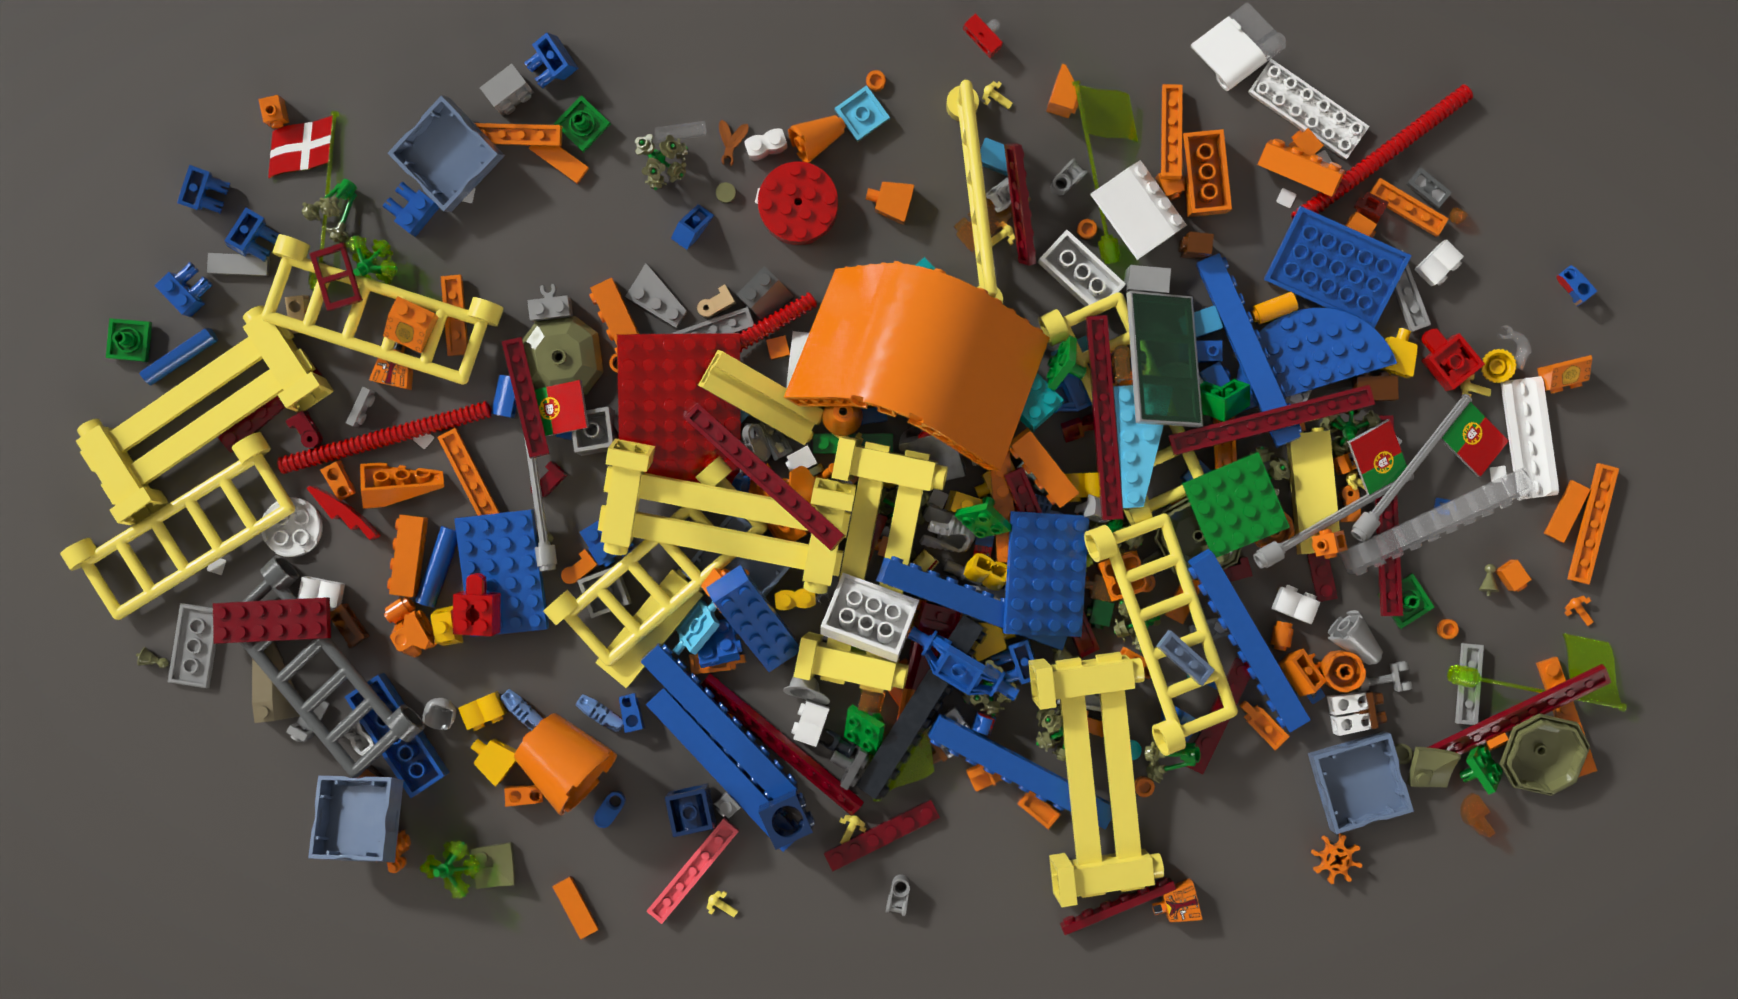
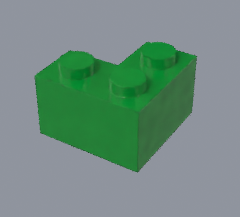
(1225, 400)

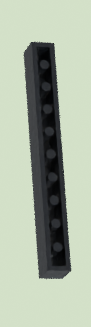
(917, 716)

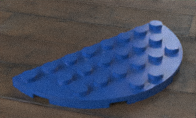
(1320, 349)

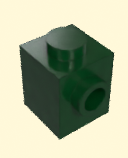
(1099, 613)

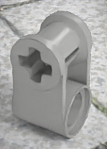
(1070, 176)
(1000, 195)
(898, 899)

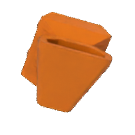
(1131, 560)
(413, 634)

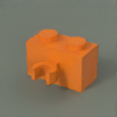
(1302, 672)

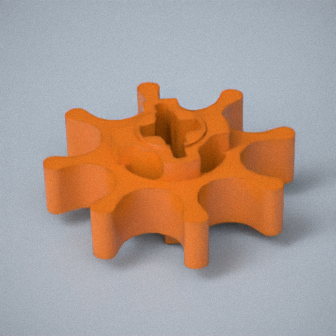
(1344, 860)

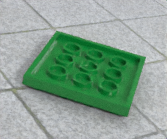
(1235, 505)

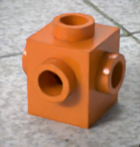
(1329, 543)

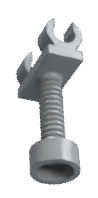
(1393, 677)

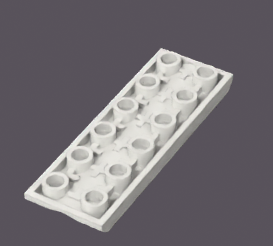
(1308, 108)
(1530, 433)

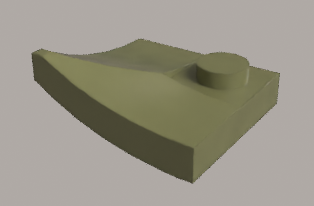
(1432, 767)
(496, 865)

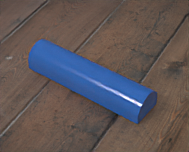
(178, 356)
(437, 567)

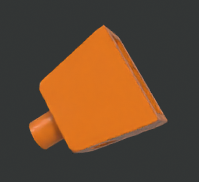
(892, 200)

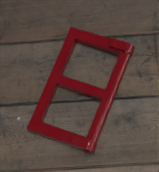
(322, 281)

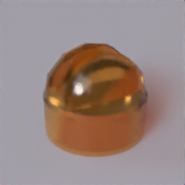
(1457, 215)

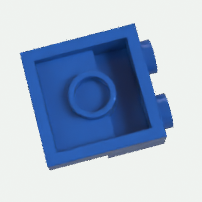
(592, 537)
(721, 646)

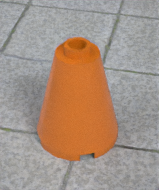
(815, 136)
(842, 424)

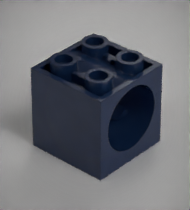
(690, 810)
(780, 836)

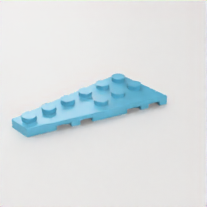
(1136, 448)

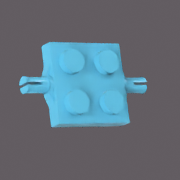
(696, 628)

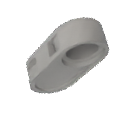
(759, 444)

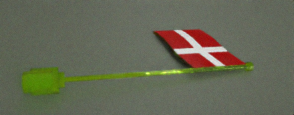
(305, 148)

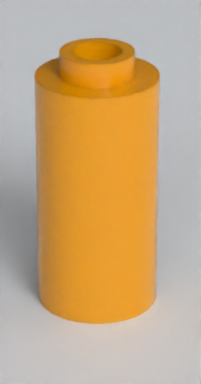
(1274, 308)

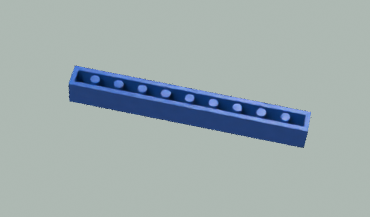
(1245, 342)
(953, 596)
(1248, 640)
(718, 722)
(716, 759)
(1009, 765)

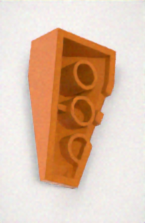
(390, 485)

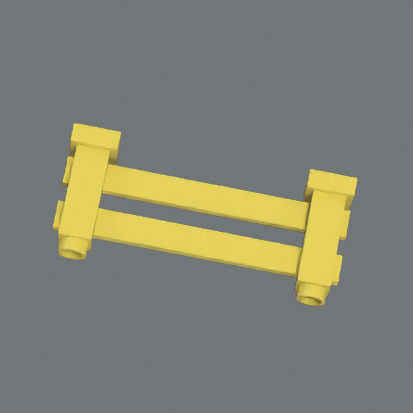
(873, 466)
(127, 481)
(628, 484)
(1091, 871)

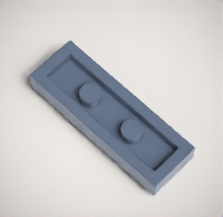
(1185, 658)

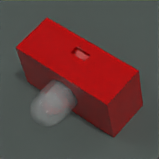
(984, 34)

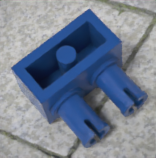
(554, 56)
(194, 190)
(415, 213)
(246, 231)
(180, 295)
(1019, 654)

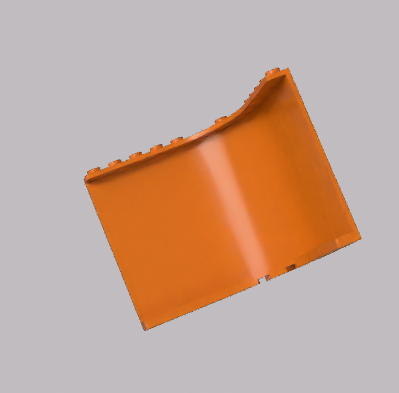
(924, 352)

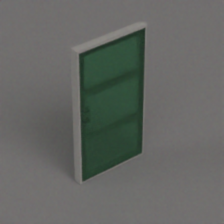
(1164, 359)

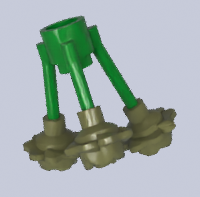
(330, 208)
(1190, 756)

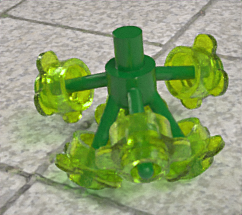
(364, 258)
(452, 875)

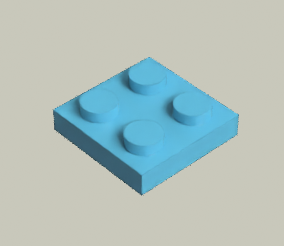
(862, 113)

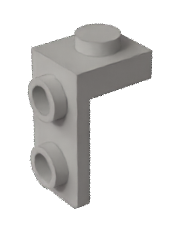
(301, 731)

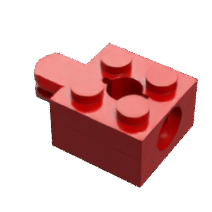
(1450, 359)
(481, 604)

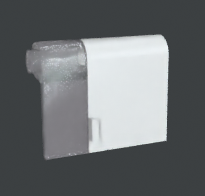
(1239, 46)

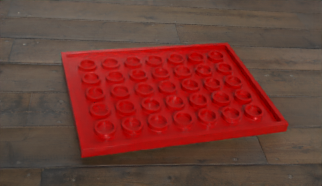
(660, 389)

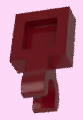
(1075, 428)

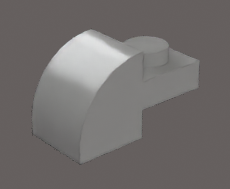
(1091, 509)

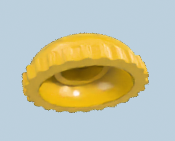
(1498, 366)

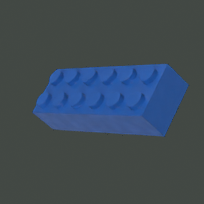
(753, 618)
(411, 761)

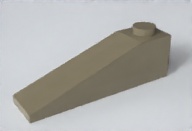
(266, 698)

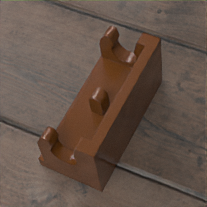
(348, 625)

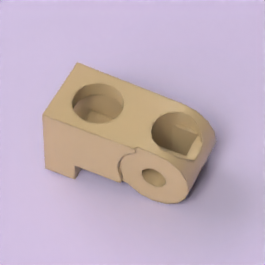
(717, 304)
(297, 307)

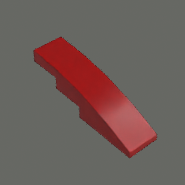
(337, 509)

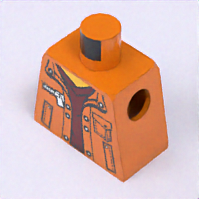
(392, 373)
(1179, 904)

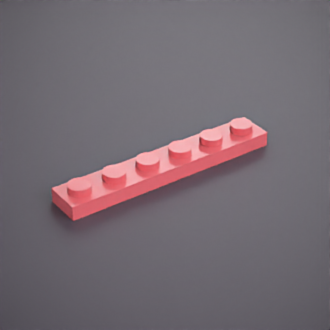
(692, 870)

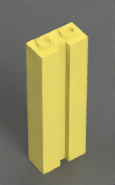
(759, 397)
(1312, 483)
(630, 664)

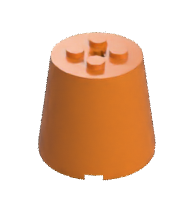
(563, 761)

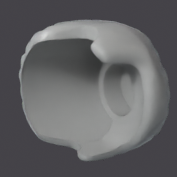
(439, 713)

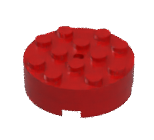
(793, 184)

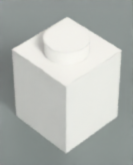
(801, 458)

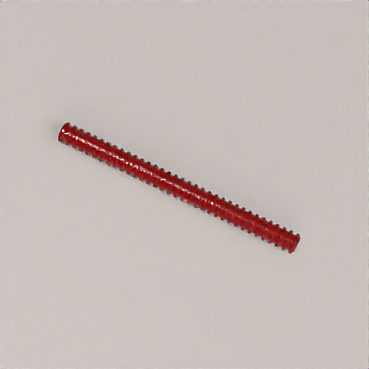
(1392, 147)
(777, 320)
(383, 437)

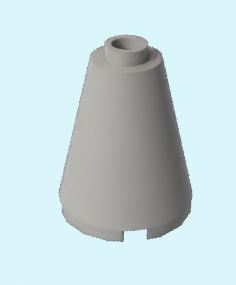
(1355, 637)

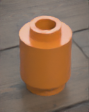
(396, 611)
(1282, 635)

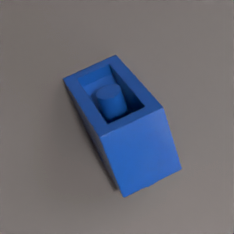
(691, 226)

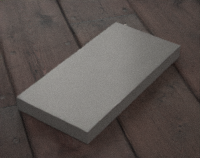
(193, 647)

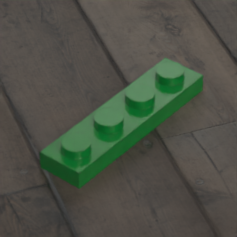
(828, 442)

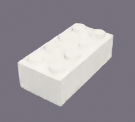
(1080, 270)

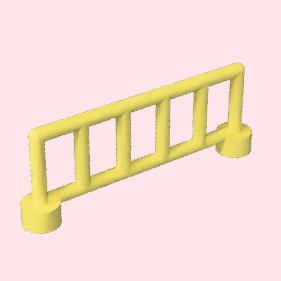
(962, 107)
(295, 252)
(1058, 330)
(1103, 545)
(85, 554)
(568, 607)

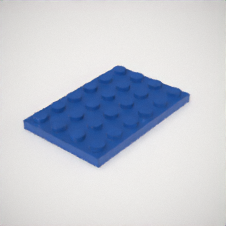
(1337, 266)
(504, 552)
(1045, 574)

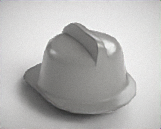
(806, 690)

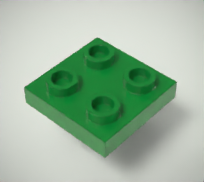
(582, 123)
(128, 340)
(1064, 363)
(983, 519)
(1414, 601)
(864, 729)
(1483, 768)

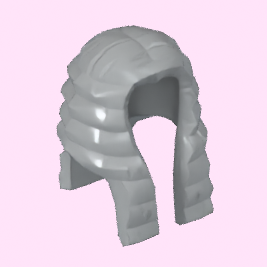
(950, 531)

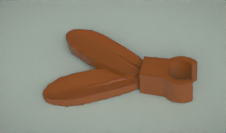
(731, 141)

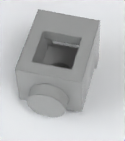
(726, 805)

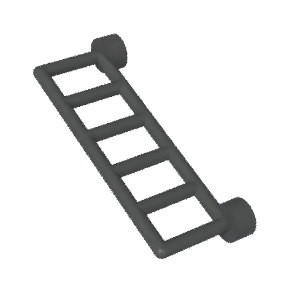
(403, 722)

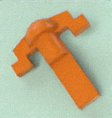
(1576, 604)

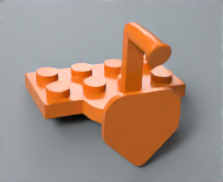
(802, 482)

